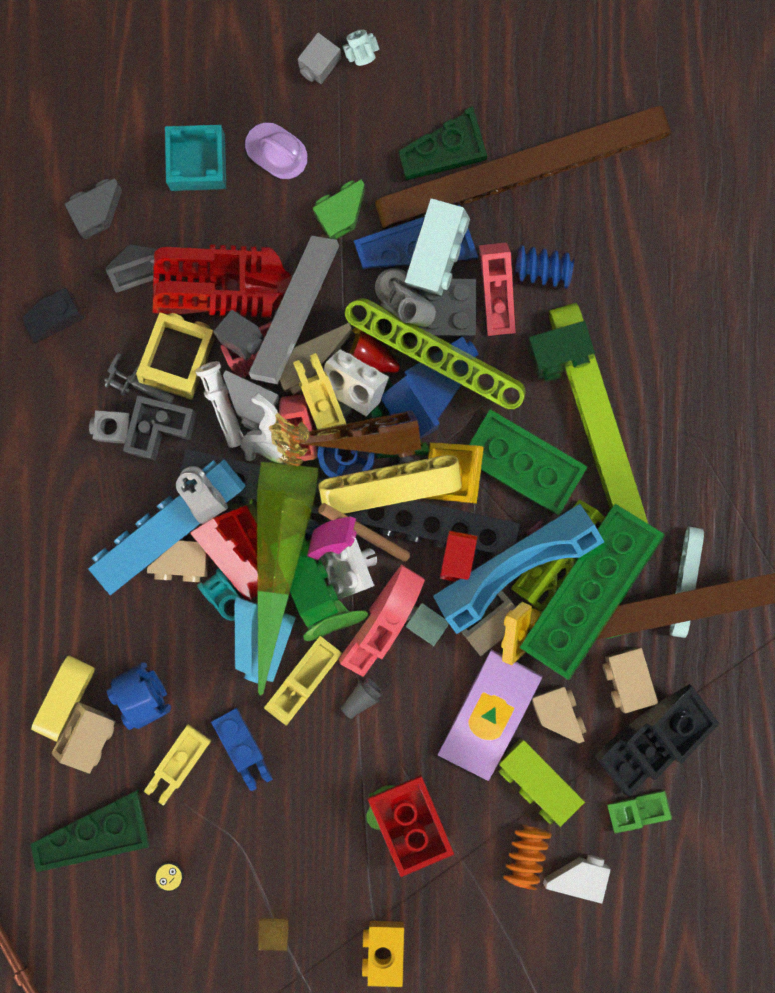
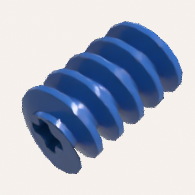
(543, 266)

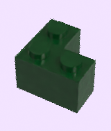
(560, 348)

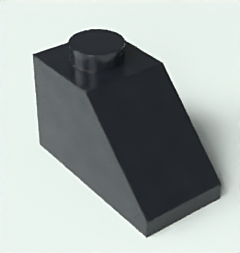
(52, 315)

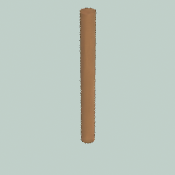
(367, 534)

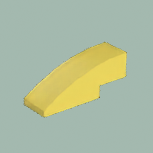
(303, 680)

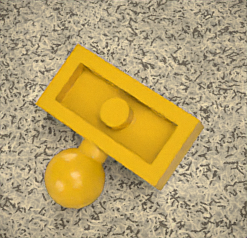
(518, 624)

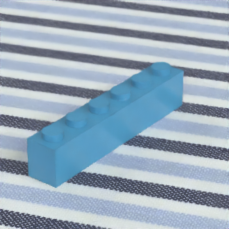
(158, 533)

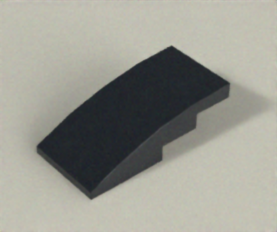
(656, 739)

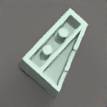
(437, 247)

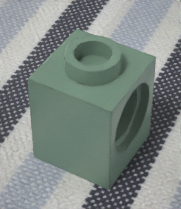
(426, 623)

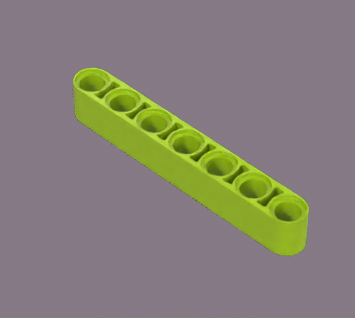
(421, 353)

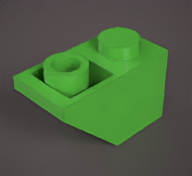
(340, 212)

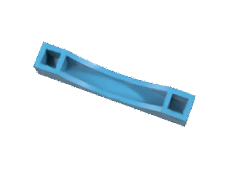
(564, 537)

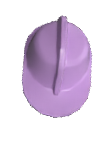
(276, 150)

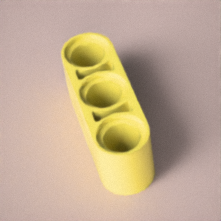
(62, 697)

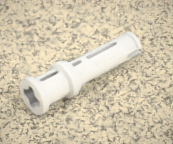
(218, 394)

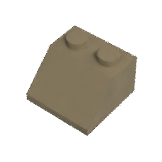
(491, 627)

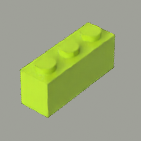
(539, 783)

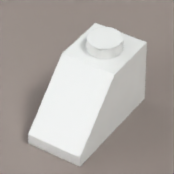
(581, 879)

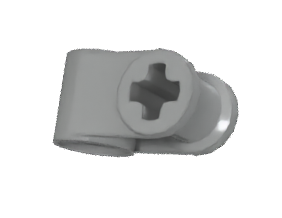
(409, 305)
(202, 498)

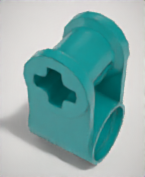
(221, 594)

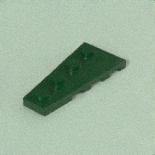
(103, 833)

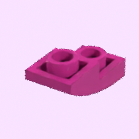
(332, 537)

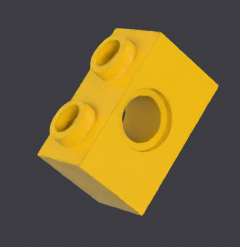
(384, 971)

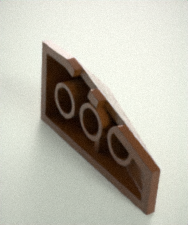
(383, 435)

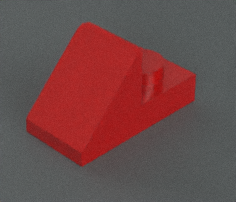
(458, 556)

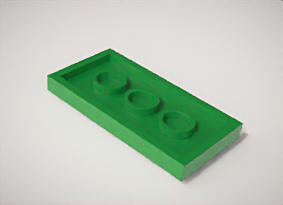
(527, 463)

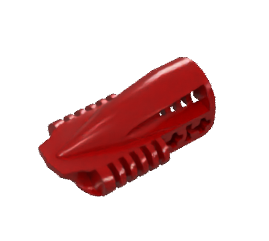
(230, 281)

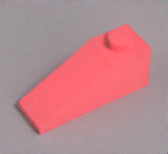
(497, 288)

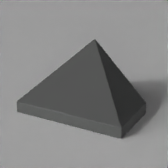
(132, 267)

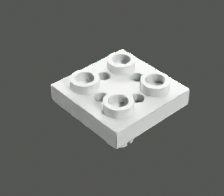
(349, 570)

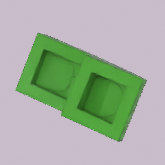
(639, 811)

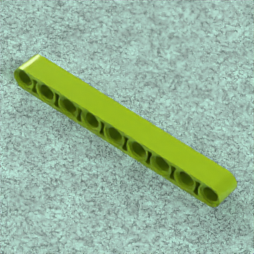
(600, 425)

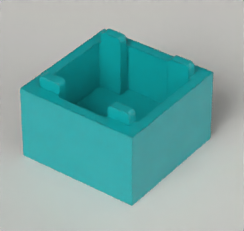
(195, 157)

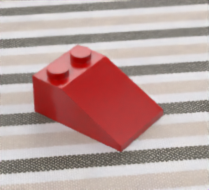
(410, 826)

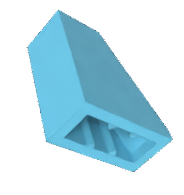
(247, 640)

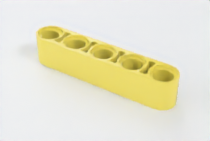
(392, 484)

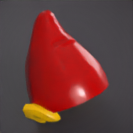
(373, 352)

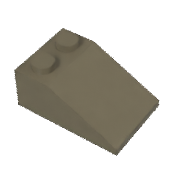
(324, 346)

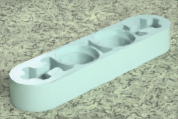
(688, 572)

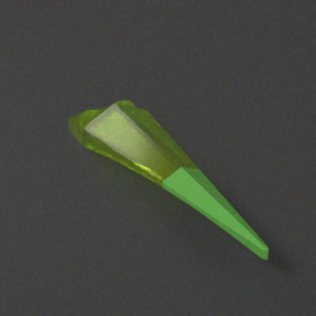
(283, 515)

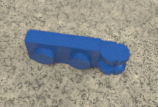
(241, 746)

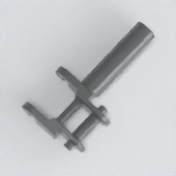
(156, 393)

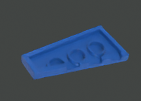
(397, 246)

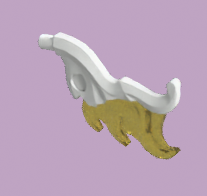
(277, 437)

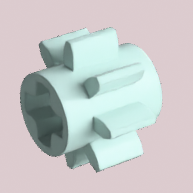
(360, 47)

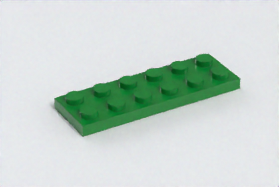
(592, 592)

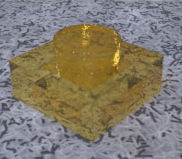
(273, 934)

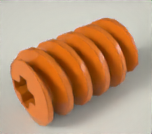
(527, 857)

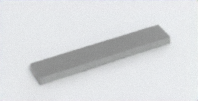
(294, 310)

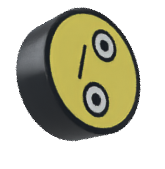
(169, 876)

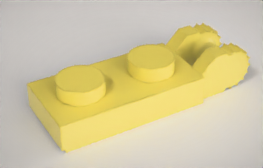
(319, 395)
(179, 761)

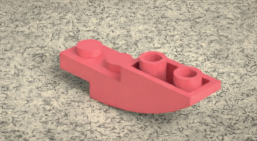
(386, 620)

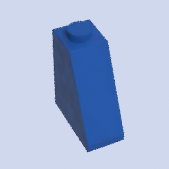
(435, 387)

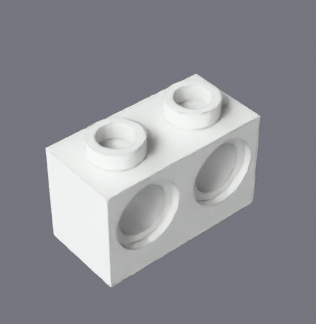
(355, 382)

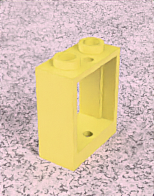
(166, 381)

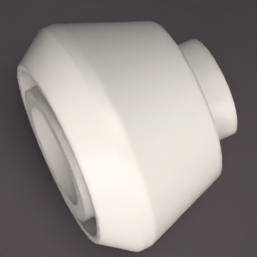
(384, 284)

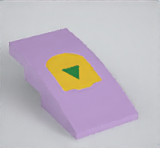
(489, 715)

